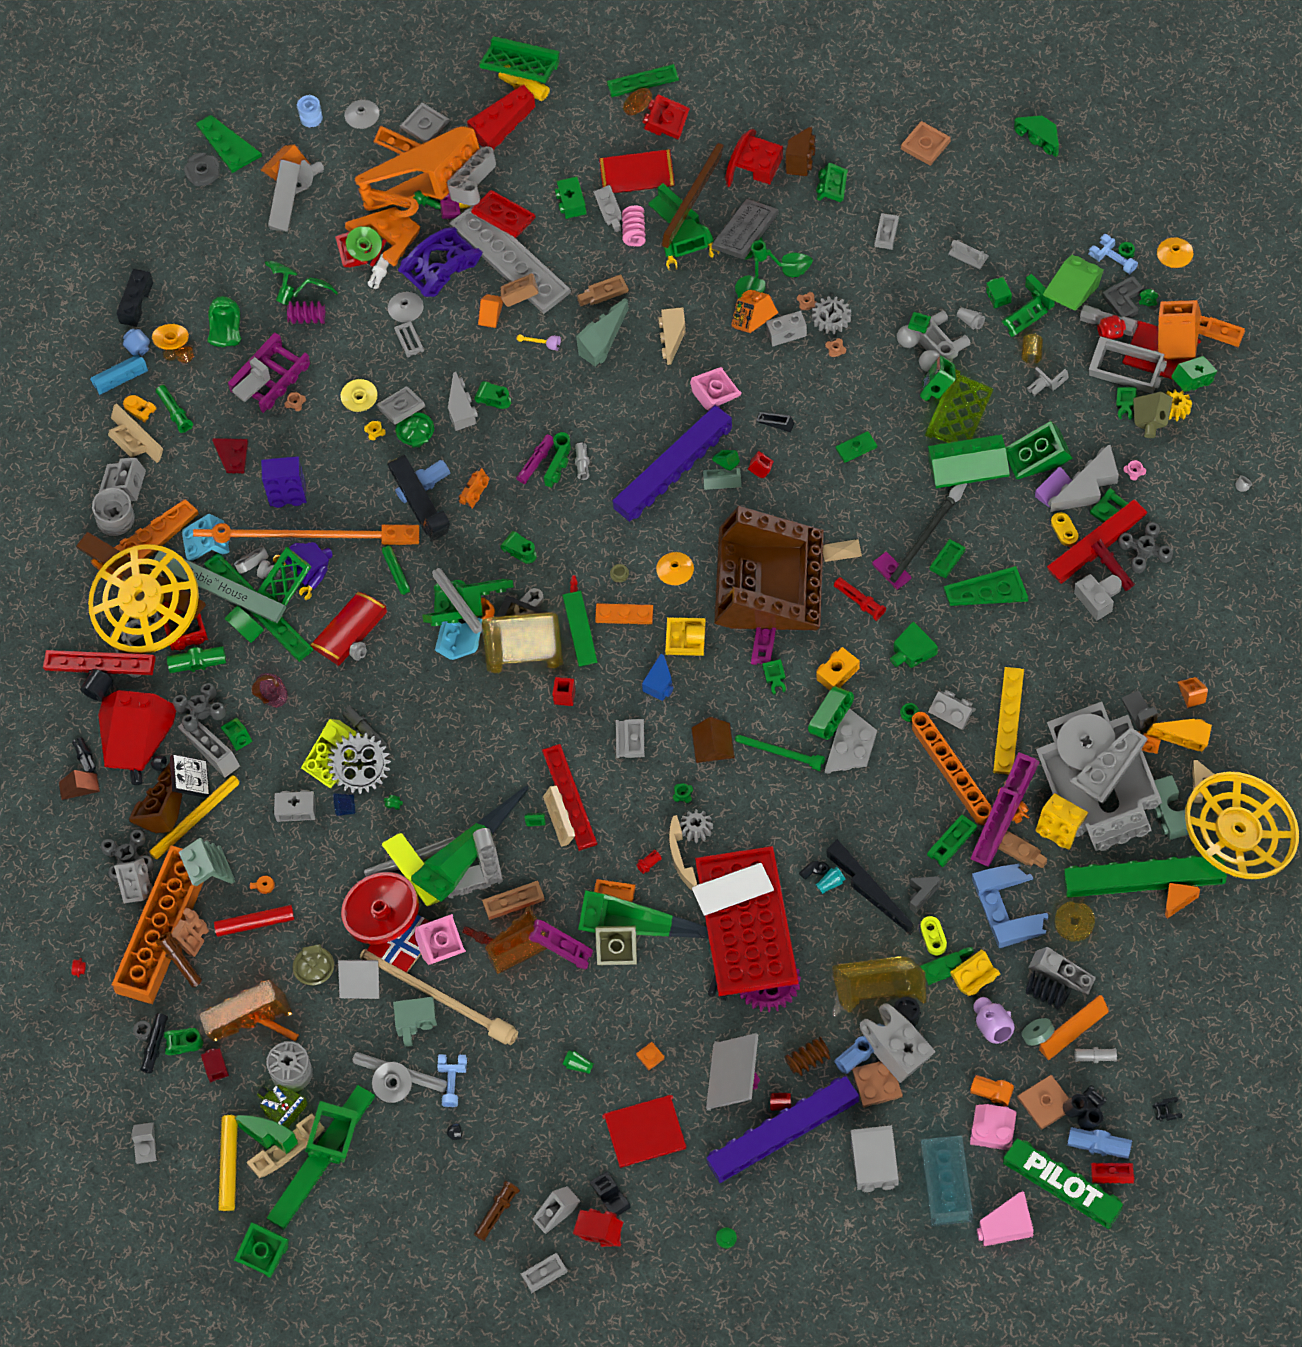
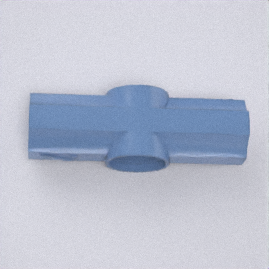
(428, 477)
(853, 1055)
(1099, 1142)

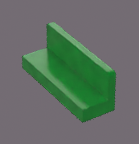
(668, 203)

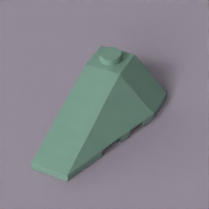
(598, 337)

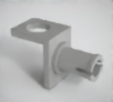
(307, 173)
(1044, 380)

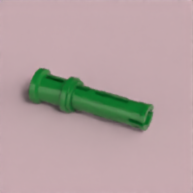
(177, 414)

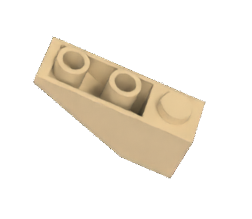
(674, 330)

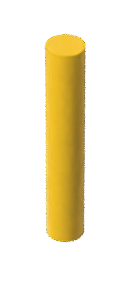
(228, 1160)

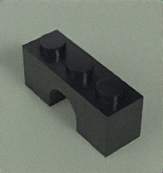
(130, 305)

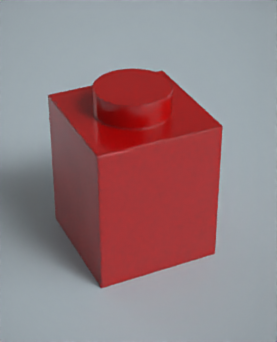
(564, 691)

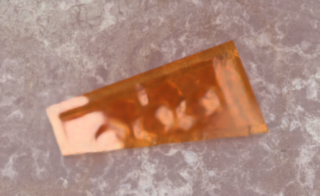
(245, 1010)

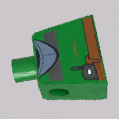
(938, 379)

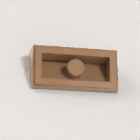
(519, 290)

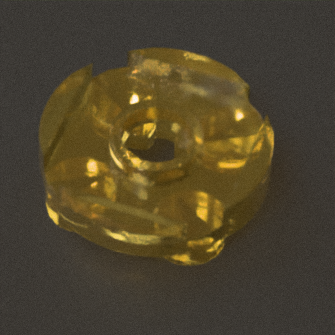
(1076, 911)

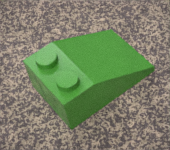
(1074, 282)

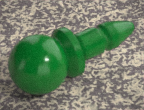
(421, 199)

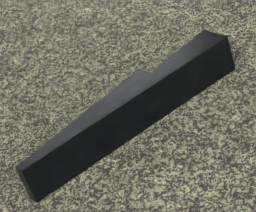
(866, 886)

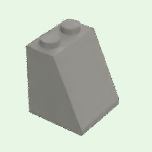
(874, 1158)

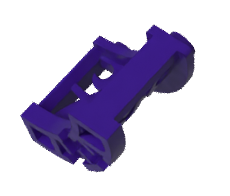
(464, 257)

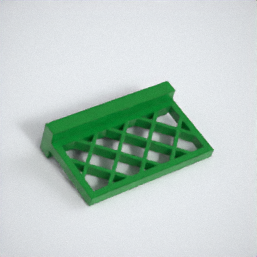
(518, 52)

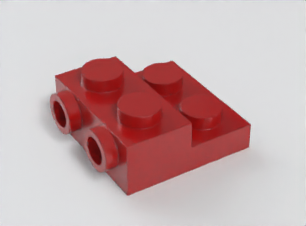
(665, 117)

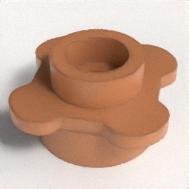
(806, 305)
(835, 351)
(295, 397)

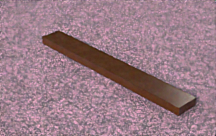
(692, 195)
(103, 552)

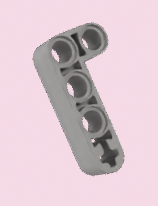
(464, 182)

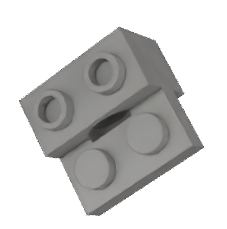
(126, 476)

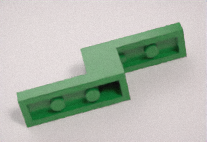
(472, 596)

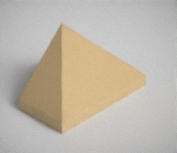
(841, 550)

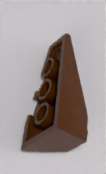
(160, 807)

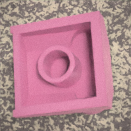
(713, 388)
(438, 940)
(993, 1126)

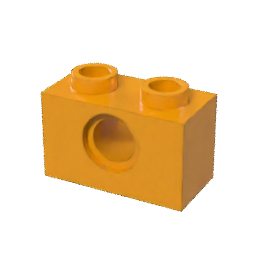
(839, 659)

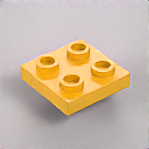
(685, 636)

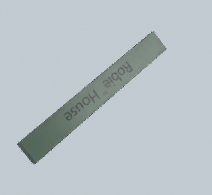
(228, 589)

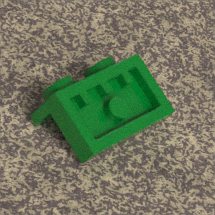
(831, 182)

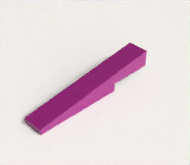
(1004, 808)

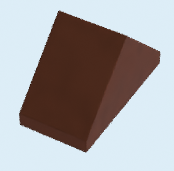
(78, 784)

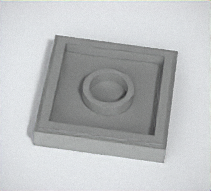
(424, 123)
(400, 405)

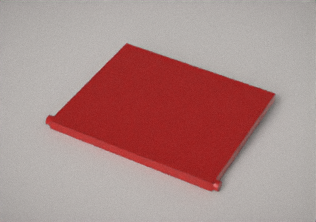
(1147, 337)
(645, 1131)

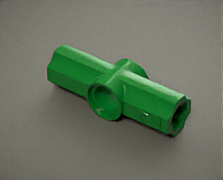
(196, 659)

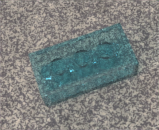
(946, 1180)

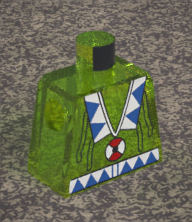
(281, 1104)

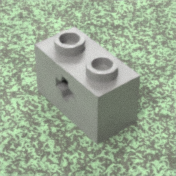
(786, 328)
(286, 811)

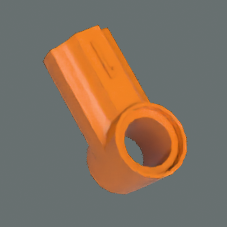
(995, 1091)

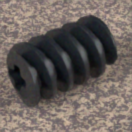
(1047, 990)

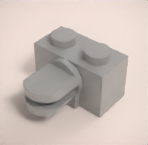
(1096, 595)

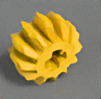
(1182, 406)

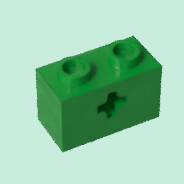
(571, 197)
(1194, 374)

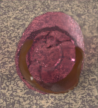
(270, 690)

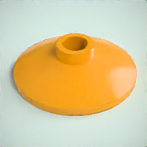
(1173, 258)
(170, 336)
(675, 575)

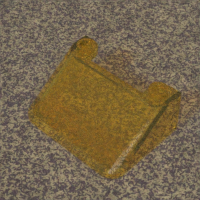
(522, 640)

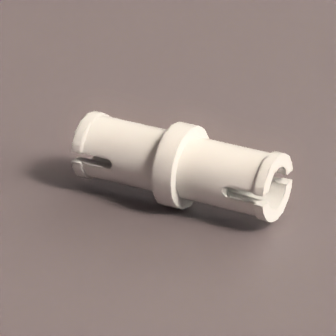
(378, 272)

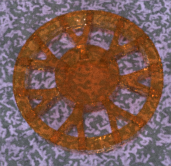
(637, 101)

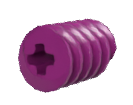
(306, 312)

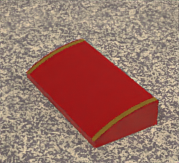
(637, 171)
(349, 627)

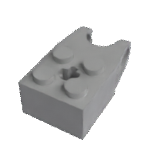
(897, 1043)

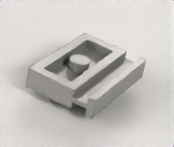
(630, 738)

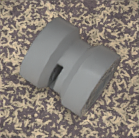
(265, 568)

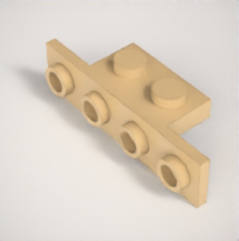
(132, 436)

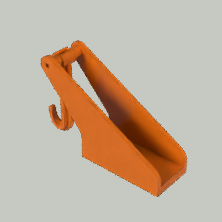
(436, 158)

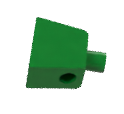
(913, 647)

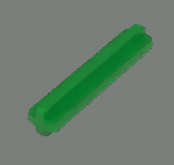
(395, 570)

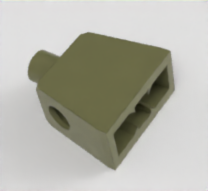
(1152, 412)

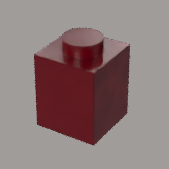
(214, 1064)

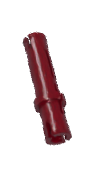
(1112, 564)

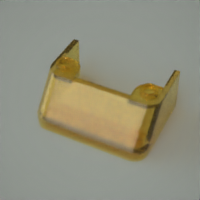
(878, 979)

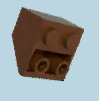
(800, 153)

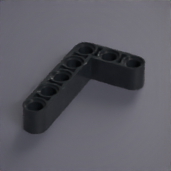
(432, 522)

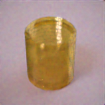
(1032, 345)

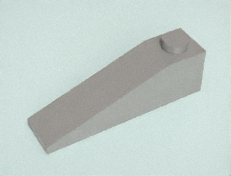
(212, 749)

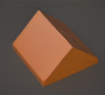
(288, 153)

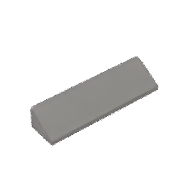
(284, 196)

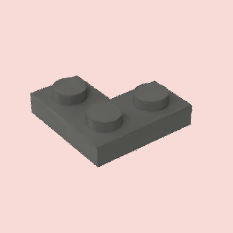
(1120, 297)

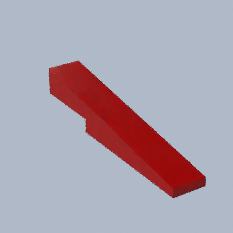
(1108, 532)

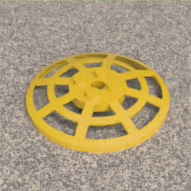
(149, 605)
(1247, 822)

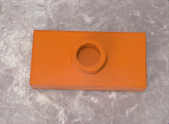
(617, 889)

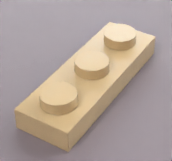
(559, 816)

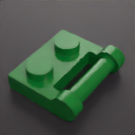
(1104, 510)

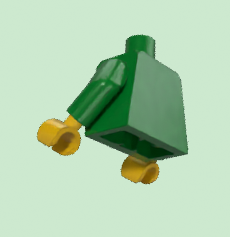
(689, 239)

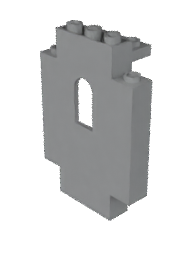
(1134, 790)

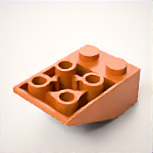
(1178, 329)

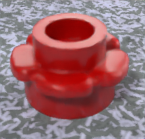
(78, 967)

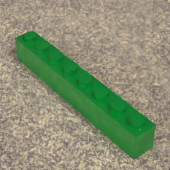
(1141, 876)

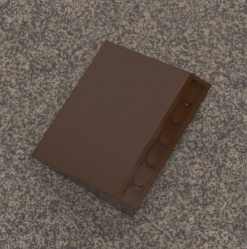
(768, 573)

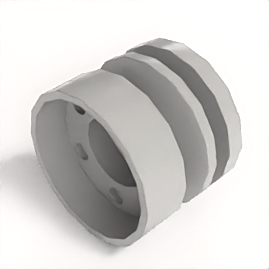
(106, 507)
(294, 1076)

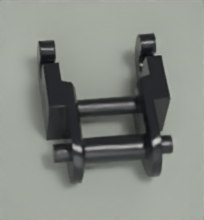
(1168, 1116)

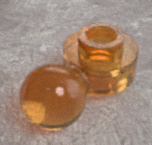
(183, 354)

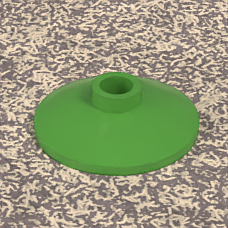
(365, 236)

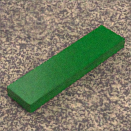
(642, 80)

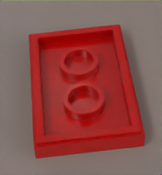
(503, 213)

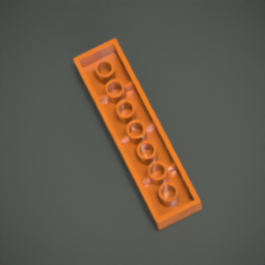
(144, 960)

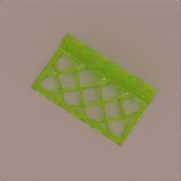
(947, 400)

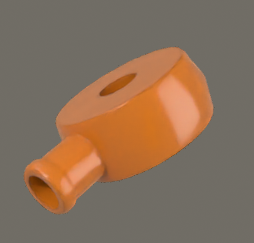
(260, 885)

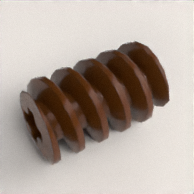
(806, 1057)

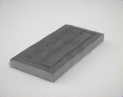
(745, 228)

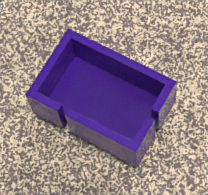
(284, 481)

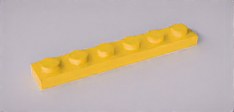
(1008, 720)

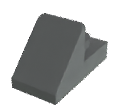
(926, 888)

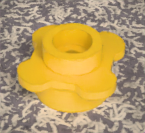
(374, 425)

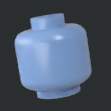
(136, 342)

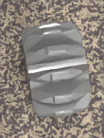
(691, 830)

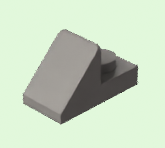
(144, 1143)

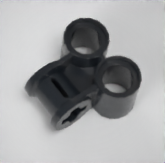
(1088, 1106)

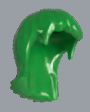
(224, 322)

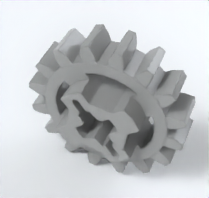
(836, 310)

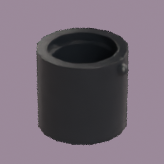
(96, 685)
(909, 1009)

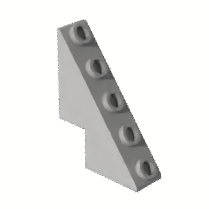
(1085, 485)

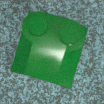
(262, 1249)

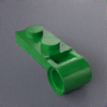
(560, 460)

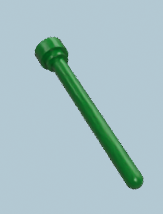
(814, 761)

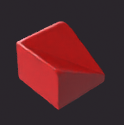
(760, 465)

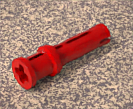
(866, 602)

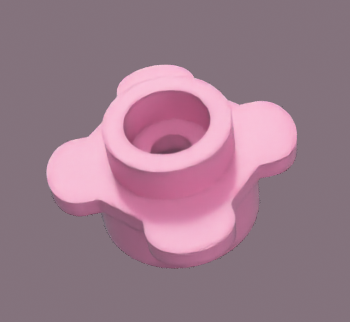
(1135, 465)

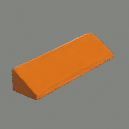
(394, 139)
(1074, 1027)

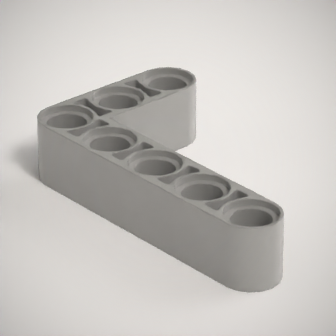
(487, 871)

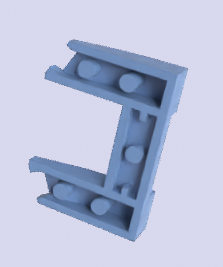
(1005, 931)

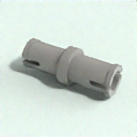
(582, 461)
(1095, 1055)

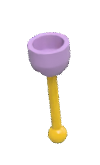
(551, 342)

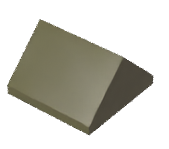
(616, 945)

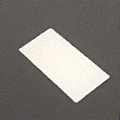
(732, 889)

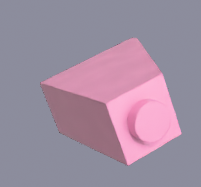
(1007, 1222)

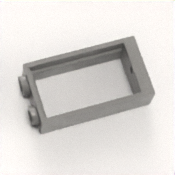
(1130, 350)

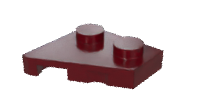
(232, 454)

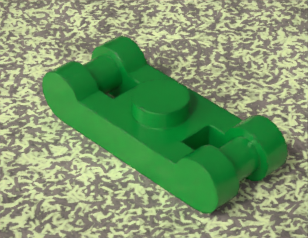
(1025, 316)

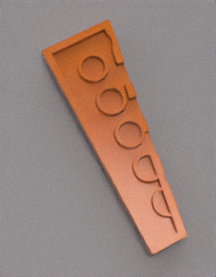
(156, 533)

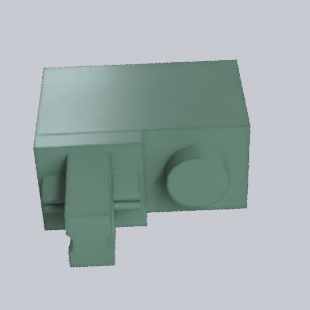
(413, 1015)

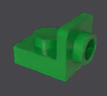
(236, 734)

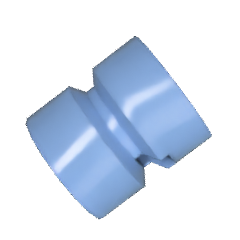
(309, 111)

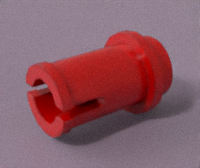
(650, 860)

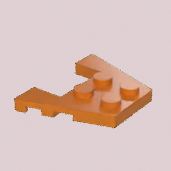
(396, 230)

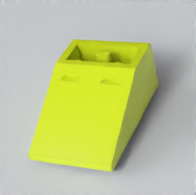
(318, 757)

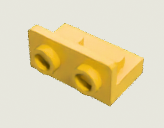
(974, 973)

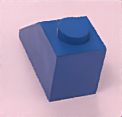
(658, 681)

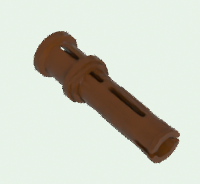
(174, 953)
(501, 1203)

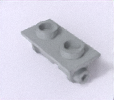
(968, 254)

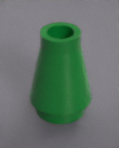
(577, 1062)

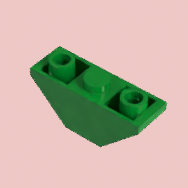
(1040, 132)

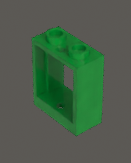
(338, 1113)

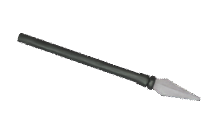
(954, 495)

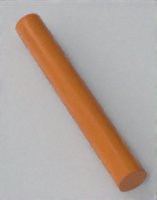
(280, 1029)

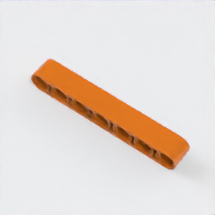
(951, 760)

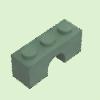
(1172, 821)

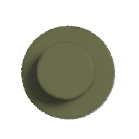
(619, 573)

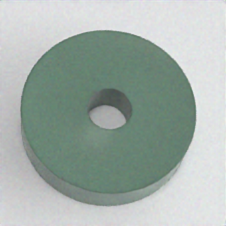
(1038, 1031)

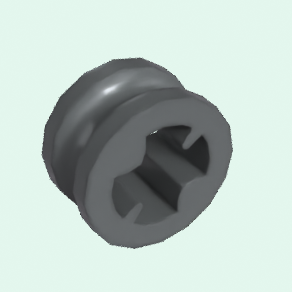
(136, 1030)

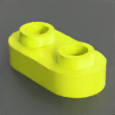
(933, 936)

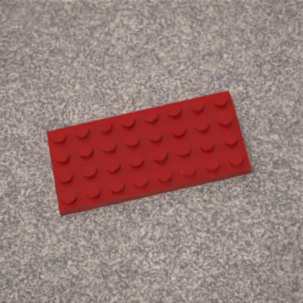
(752, 937)

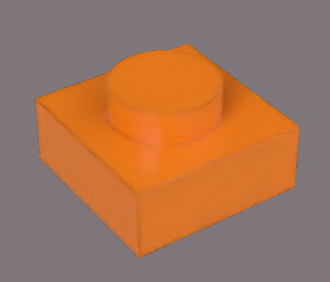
(650, 1056)

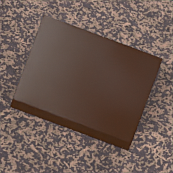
(712, 740)

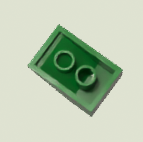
(1038, 451)

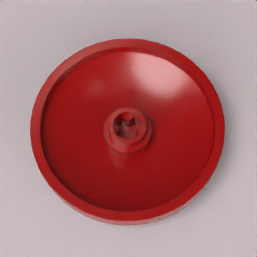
(380, 908)

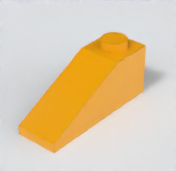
(1186, 733)

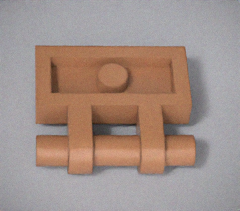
(186, 936)

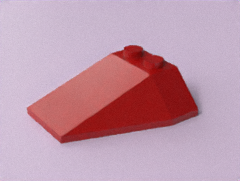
(133, 727)

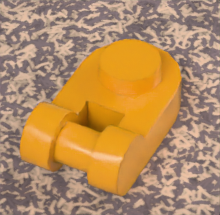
(133, 404)

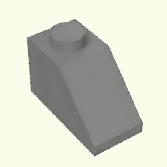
(556, 1208)

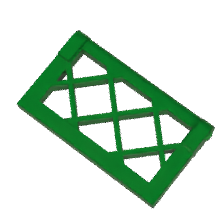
(296, 560)

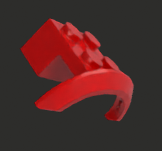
(755, 156)

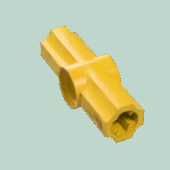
(538, 89)

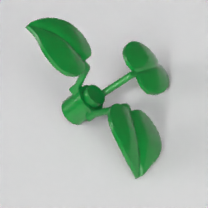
(793, 266)
(286, 291)

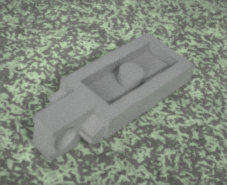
(609, 207)

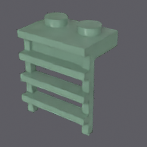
(204, 861)

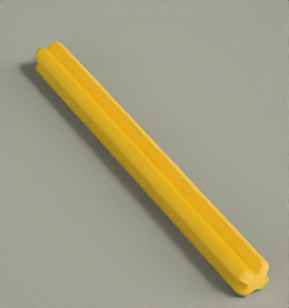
(194, 817)

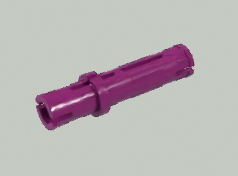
(539, 453)

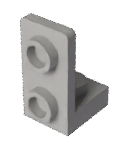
(253, 382)

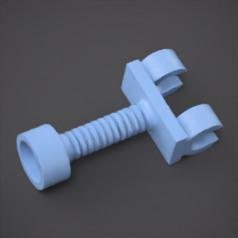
(1108, 242)
(449, 1098)

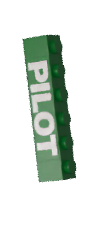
(1063, 1183)

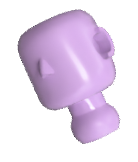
(993, 1020)

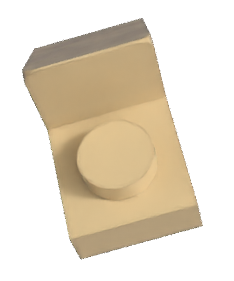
(1199, 773)

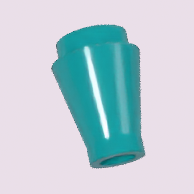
(831, 880)

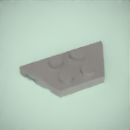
(851, 744)

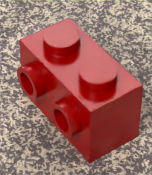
(598, 1227)

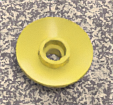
(356, 389)

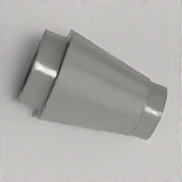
(971, 318)

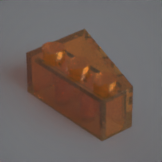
(514, 944)

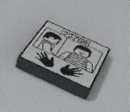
(189, 775)

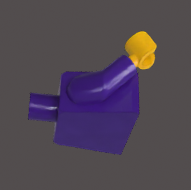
(316, 558)

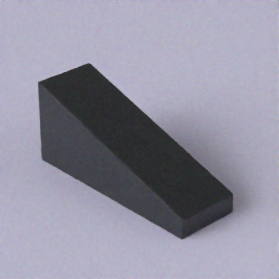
(778, 421)

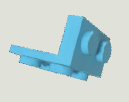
(199, 546)
(457, 640)

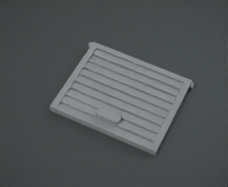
(732, 1071)

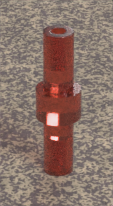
(480, 937)

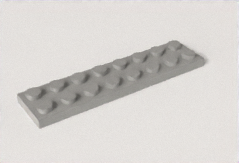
(510, 258)

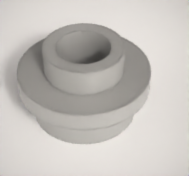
(358, 650)

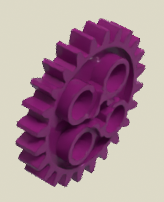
(765, 1000)

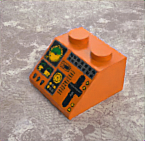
(753, 310)

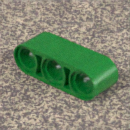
(831, 713)

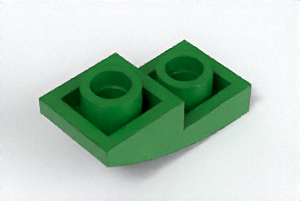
(244, 624)

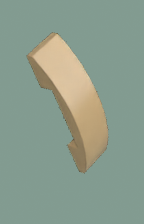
(675, 834)
(274, 1158)

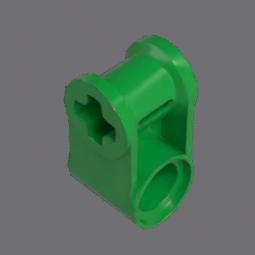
(493, 395)
(519, 548)
(178, 1041)

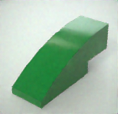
(267, 1132)

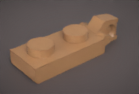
(603, 291)
(1022, 850)

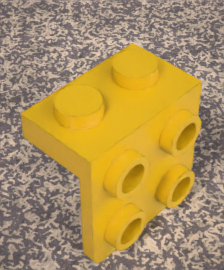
(1060, 821)

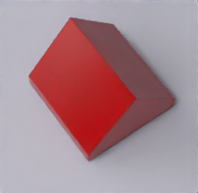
(780, 1101)

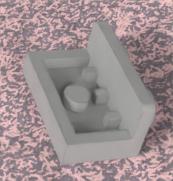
(951, 709)

